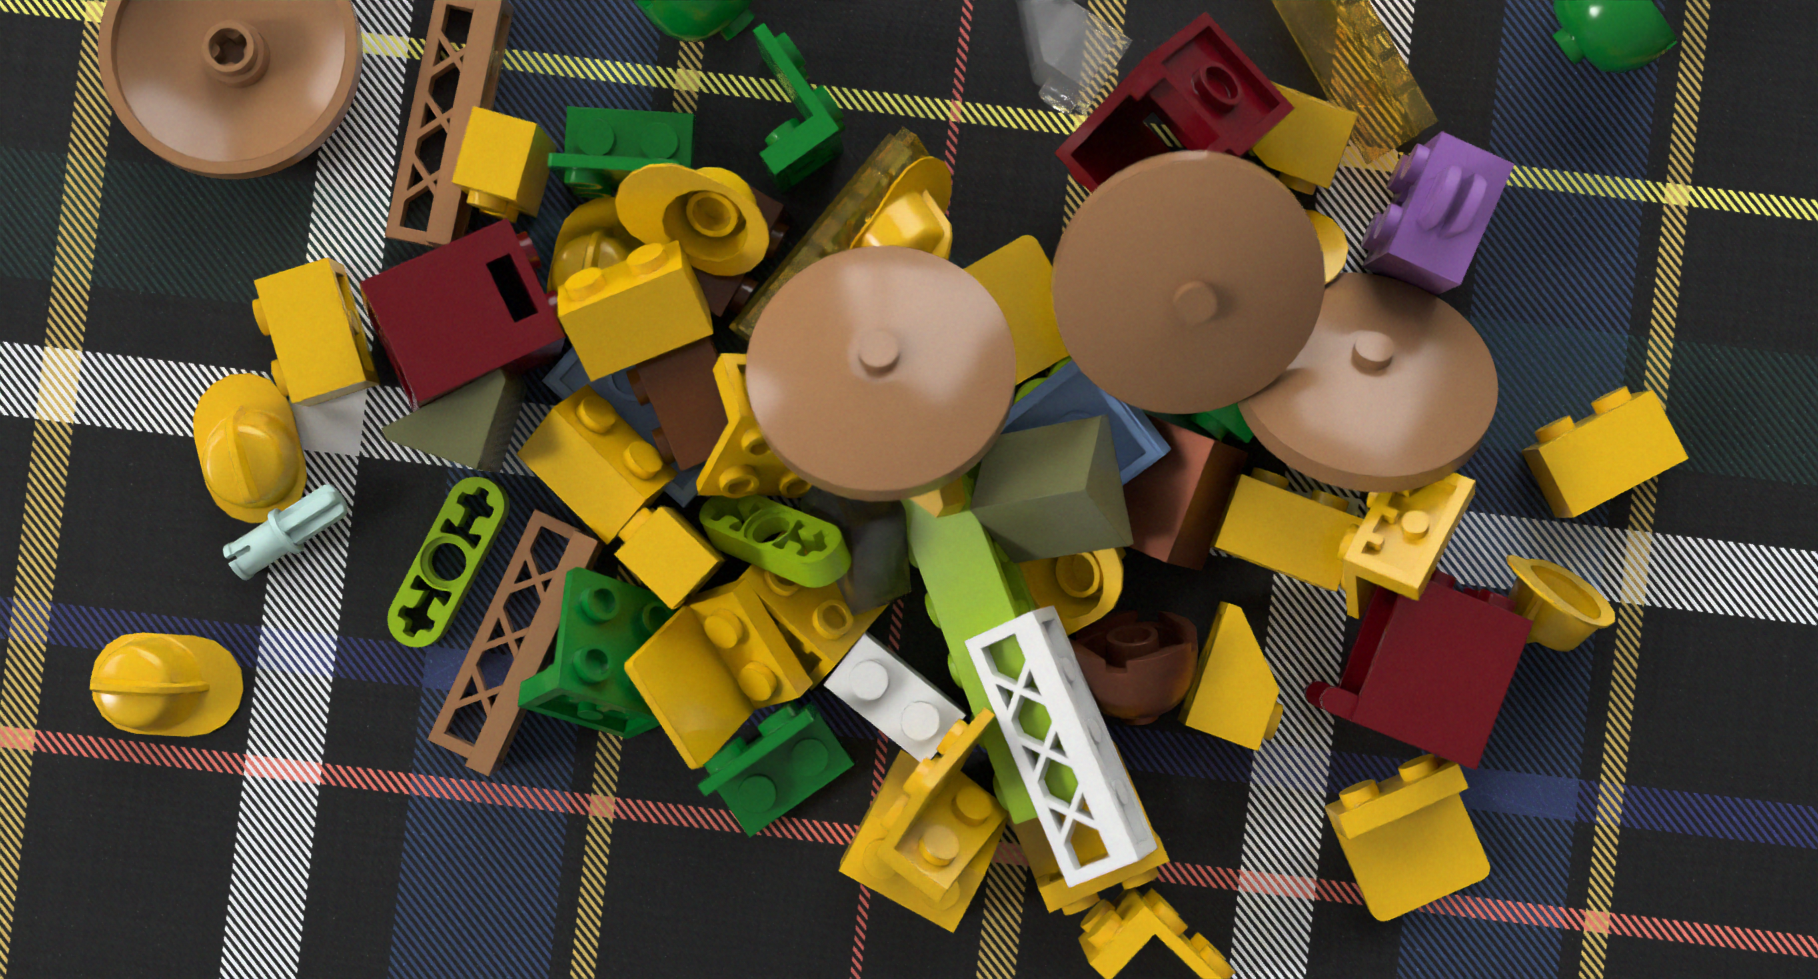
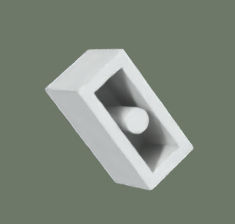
(894, 697)

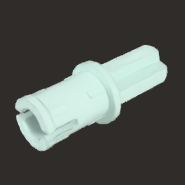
(286, 531)

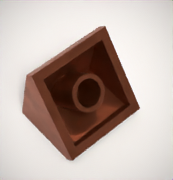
(1181, 496)

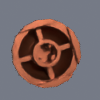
(1138, 666)

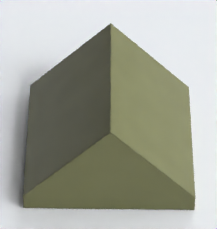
(468, 424)
(1053, 491)

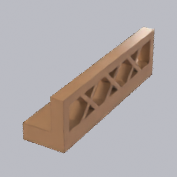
(477, 86)
(529, 659)

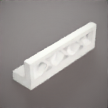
(1082, 735)

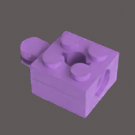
(1436, 214)

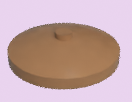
(230, 80)
(1187, 282)
(881, 373)
(1381, 392)

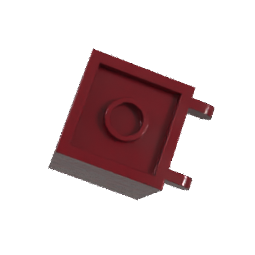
(1196, 87)
(449, 322)
(1430, 668)

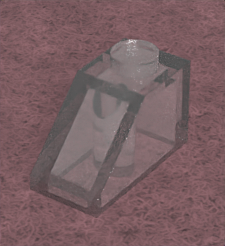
(1069, 52)

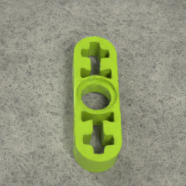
(785, 556)
(439, 610)

